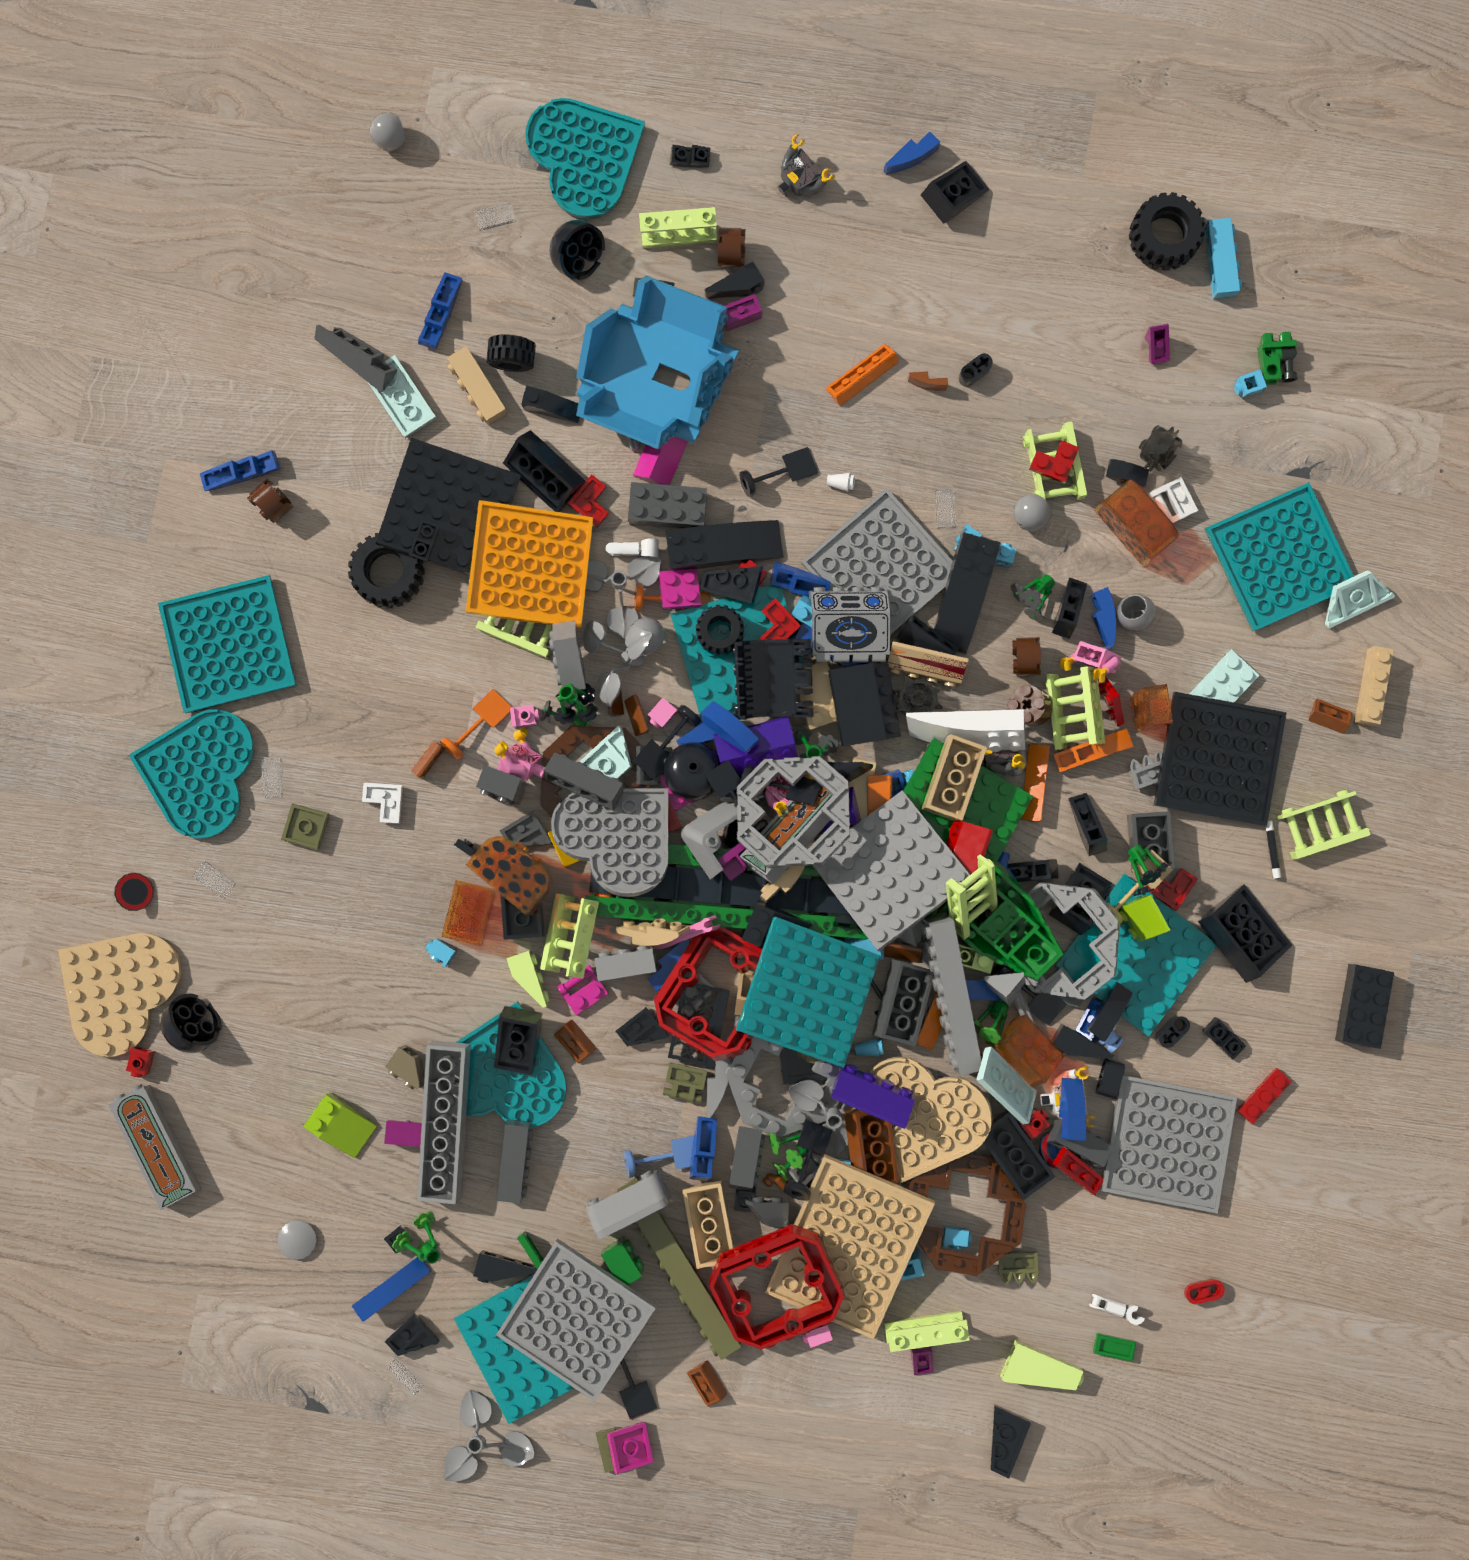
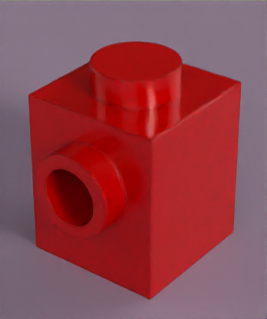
(1037, 1124)

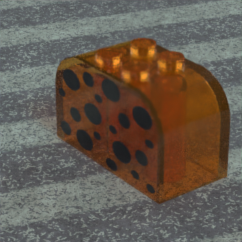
(1137, 522)
(512, 872)

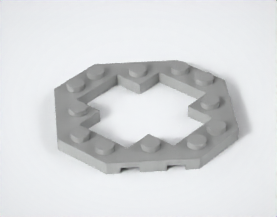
(793, 852)
(1104, 946)
(746, 1093)

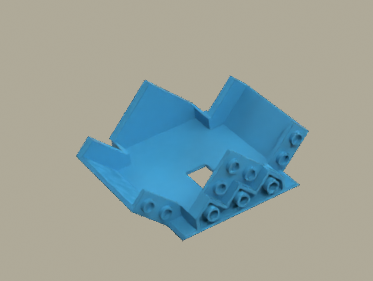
(628, 346)

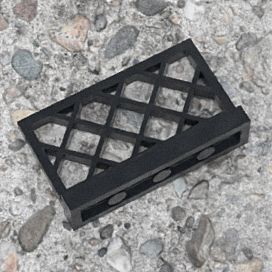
(715, 1023)

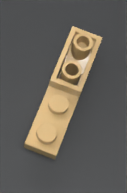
(784, 882)
(651, 934)

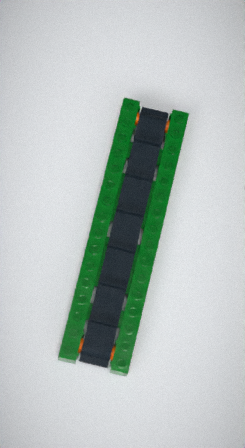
(701, 897)

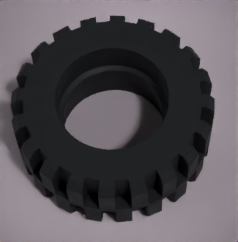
(1177, 210)
(384, 596)

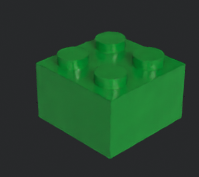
(622, 1261)

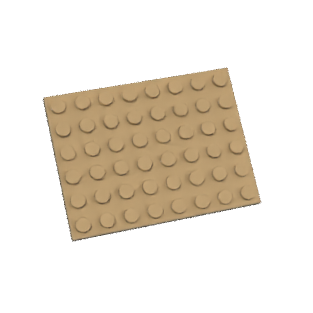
(869, 1236)

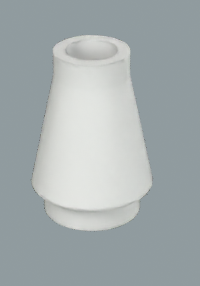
(841, 481)

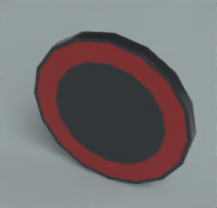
(133, 891)

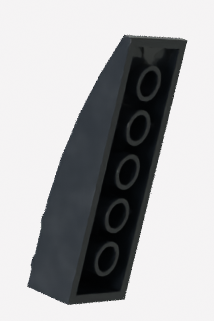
(723, 544)
(966, 589)

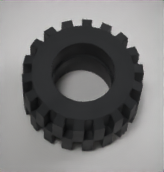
(511, 353)
(714, 614)

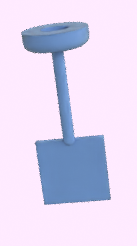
(681, 1152)

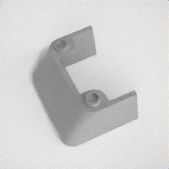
(702, 836)
(628, 1204)

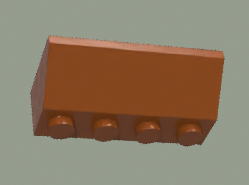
(871, 1145)

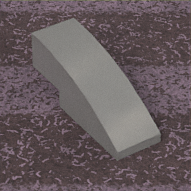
(716, 1086)

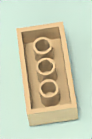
(954, 778)

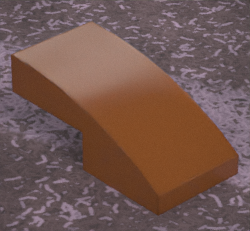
(922, 380)

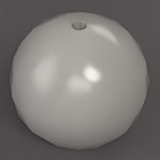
(387, 131)
(1032, 512)
(1136, 612)
(652, 626)

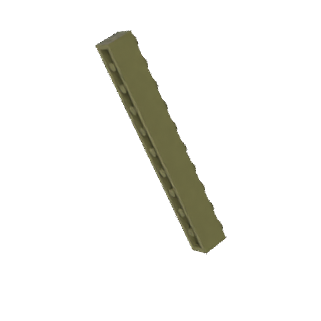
(687, 1281)

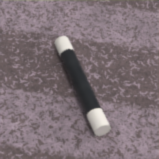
(1273, 850)

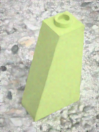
(1038, 1368)

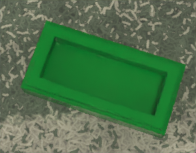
(530, 1249)
(1114, 1347)

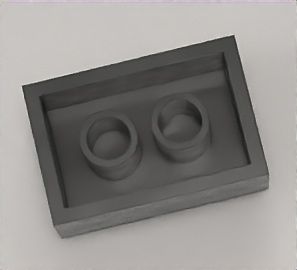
(501, 784)
(1152, 832)

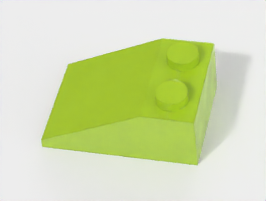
(1143, 918)
(340, 1125)

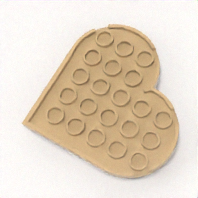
(115, 986)
(945, 1121)

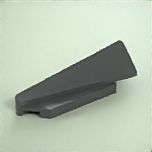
(357, 355)

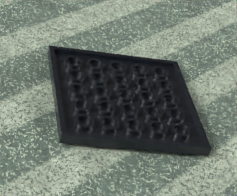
(444, 491)
(1220, 759)

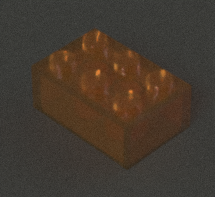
(1151, 708)
(468, 913)
(1029, 1051)

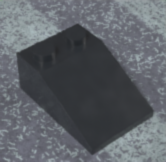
(954, 191)
(1077, 917)
(761, 919)
(517, 1040)

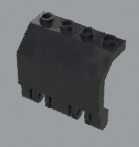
(771, 678)

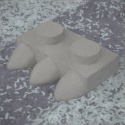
(1148, 773)

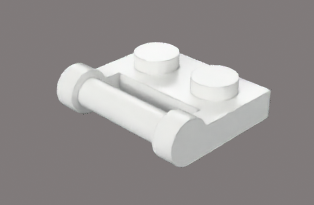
(1179, 498)

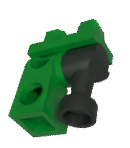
(1273, 354)

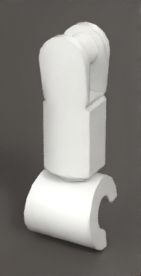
(648, 547)
(1117, 1308)

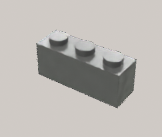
(1092, 1151)
(746, 1158)

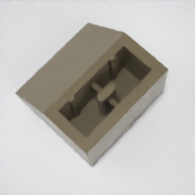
(408, 1066)

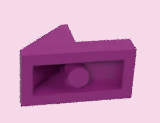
(1158, 342)
(922, 1360)

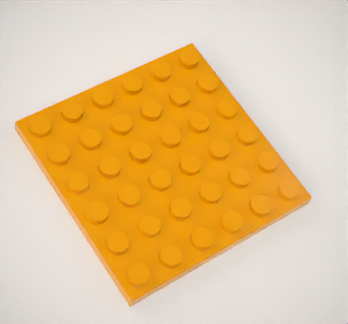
(529, 564)

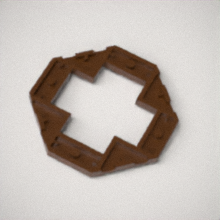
(568, 743)
(989, 1249)

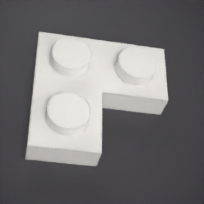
(390, 798)

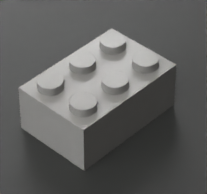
(567, 654)
(625, 963)

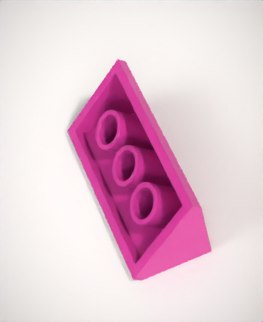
(660, 464)

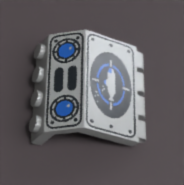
(850, 624)

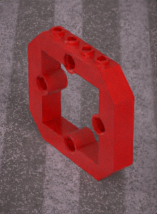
(675, 985)
(780, 1328)

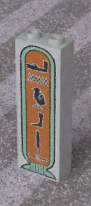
(800, 822)
(154, 1146)

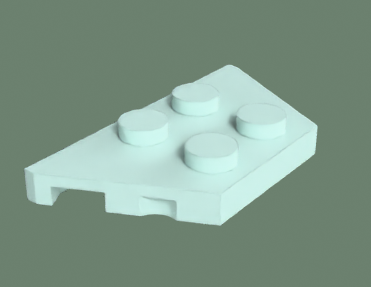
(1355, 597)
(610, 755)

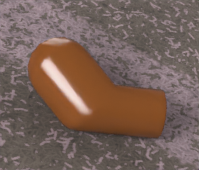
(777, 1180)

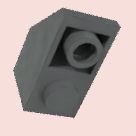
(770, 1212)

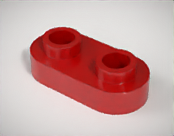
(1203, 1291)

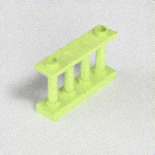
(678, 227)
(1068, 435)
(522, 641)
(1092, 713)
(1320, 844)
(958, 896)
(558, 933)
(926, 1331)

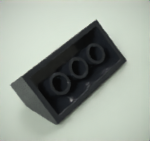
(543, 471)

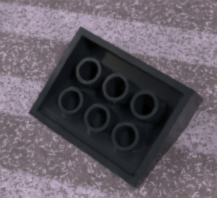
(864, 703)
(1245, 934)

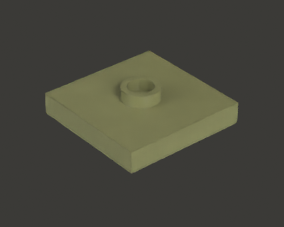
(305, 826)

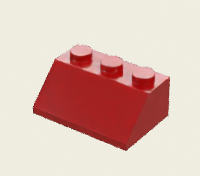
(967, 843)

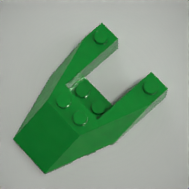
(1014, 931)

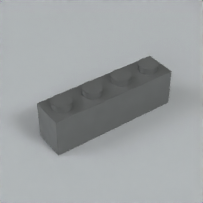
(583, 781)
(514, 1161)

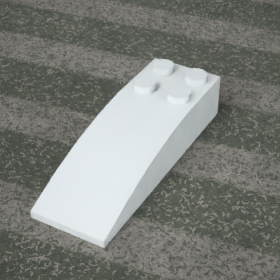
(992, 728)

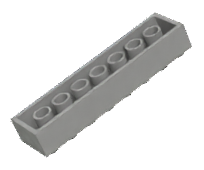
(952, 993)
(443, 1122)

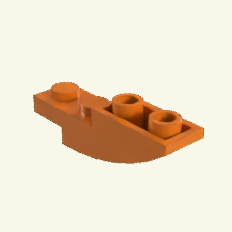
(1086, 753)

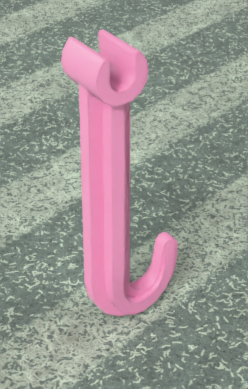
(695, 930)

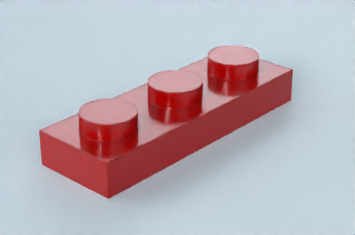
(1264, 1096)
(1078, 1171)

